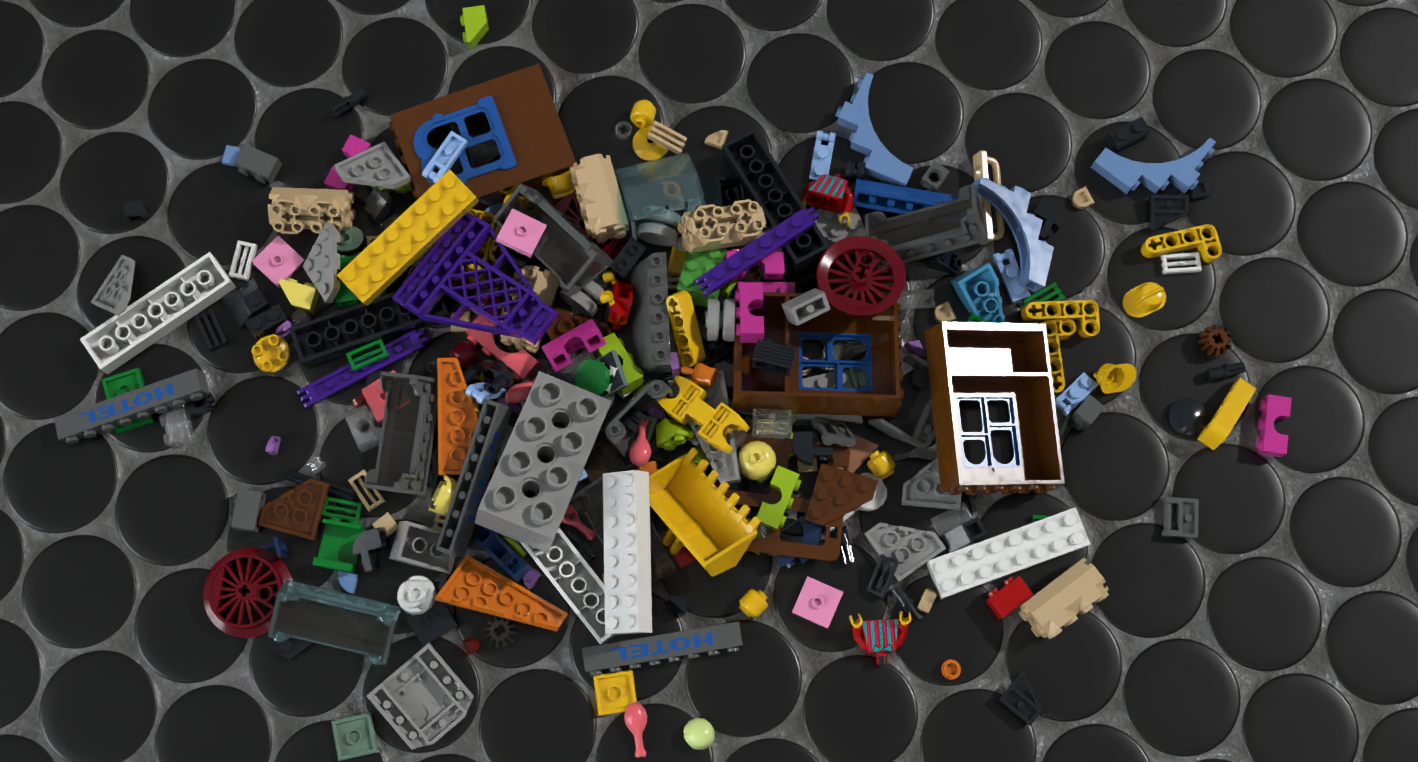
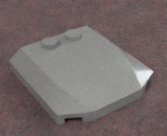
(422, 698)

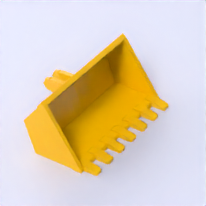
(701, 514)

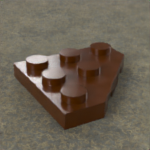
(569, 320)
(838, 494)
(297, 510)

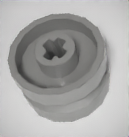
(659, 229)
(585, 299)
(720, 320)

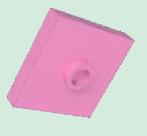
(521, 233)
(278, 261)
(817, 602)

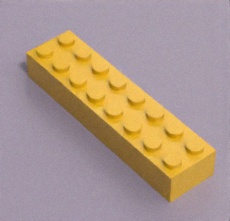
(408, 238)

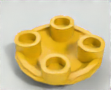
(271, 353)

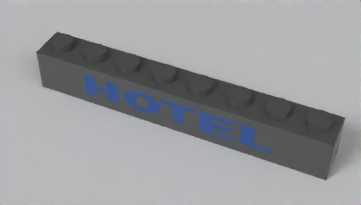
(131, 406)
(474, 478)
(662, 647)

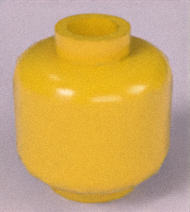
(643, 113)
(881, 464)
(753, 603)

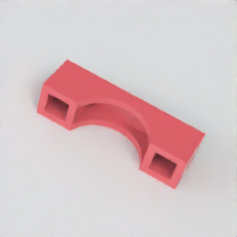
(520, 363)

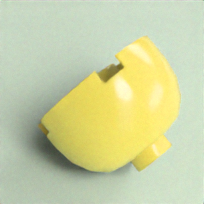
(756, 460)
(443, 495)

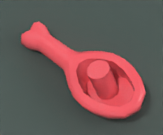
(519, 392)
(640, 449)
(572, 518)
(636, 721)

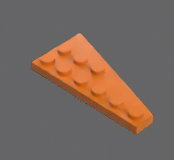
(455, 417)
(489, 592)

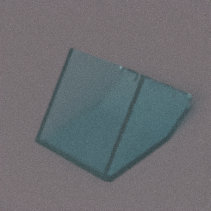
(658, 185)

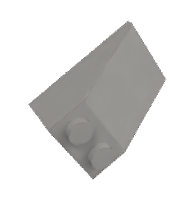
(417, 547)

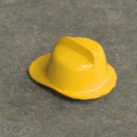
(560, 185)
(1144, 299)
(1115, 377)

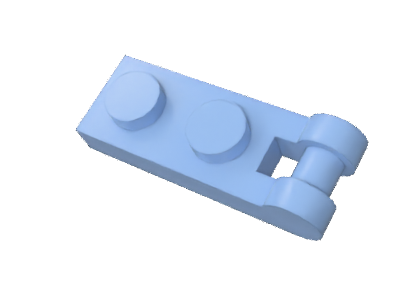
(822, 155)
(445, 156)
(1010, 276)
(480, 392)
(1075, 394)

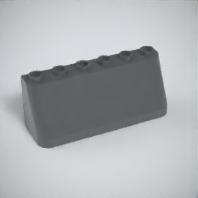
(650, 316)

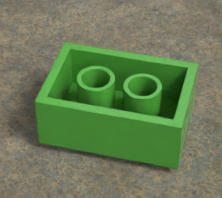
(695, 266)

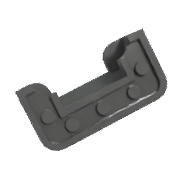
(641, 400)

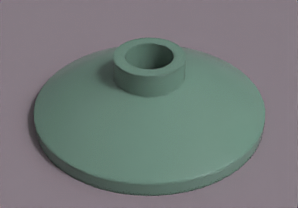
(349, 239)

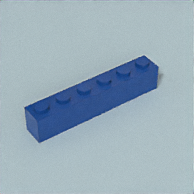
(895, 198)

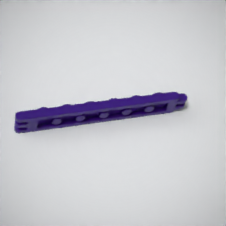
(757, 251)
(345, 377)

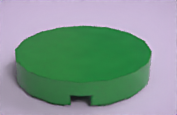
(592, 376)

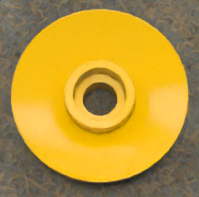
(646, 150)

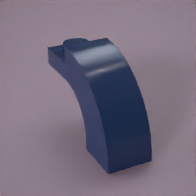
(811, 536)
(502, 553)

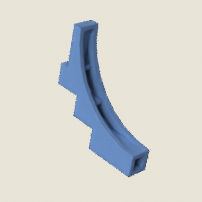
(863, 139)
(1129, 174)
(1026, 227)

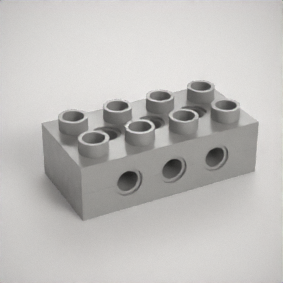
(519, 469)

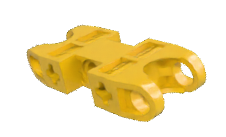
(714, 422)

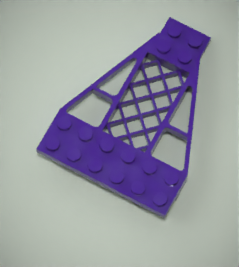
(447, 263)

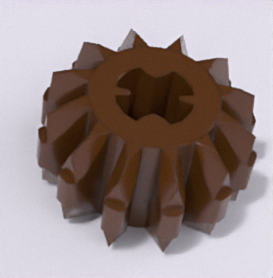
(1208, 340)

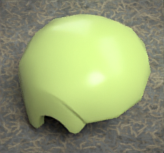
(699, 733)

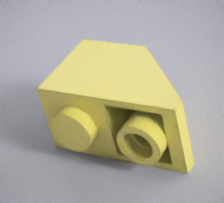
(300, 295)

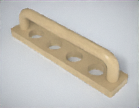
(980, 167)

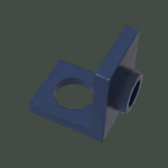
(279, 545)

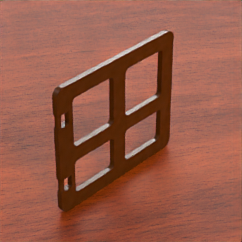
(771, 543)

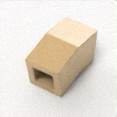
(926, 600)

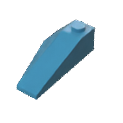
(980, 293)

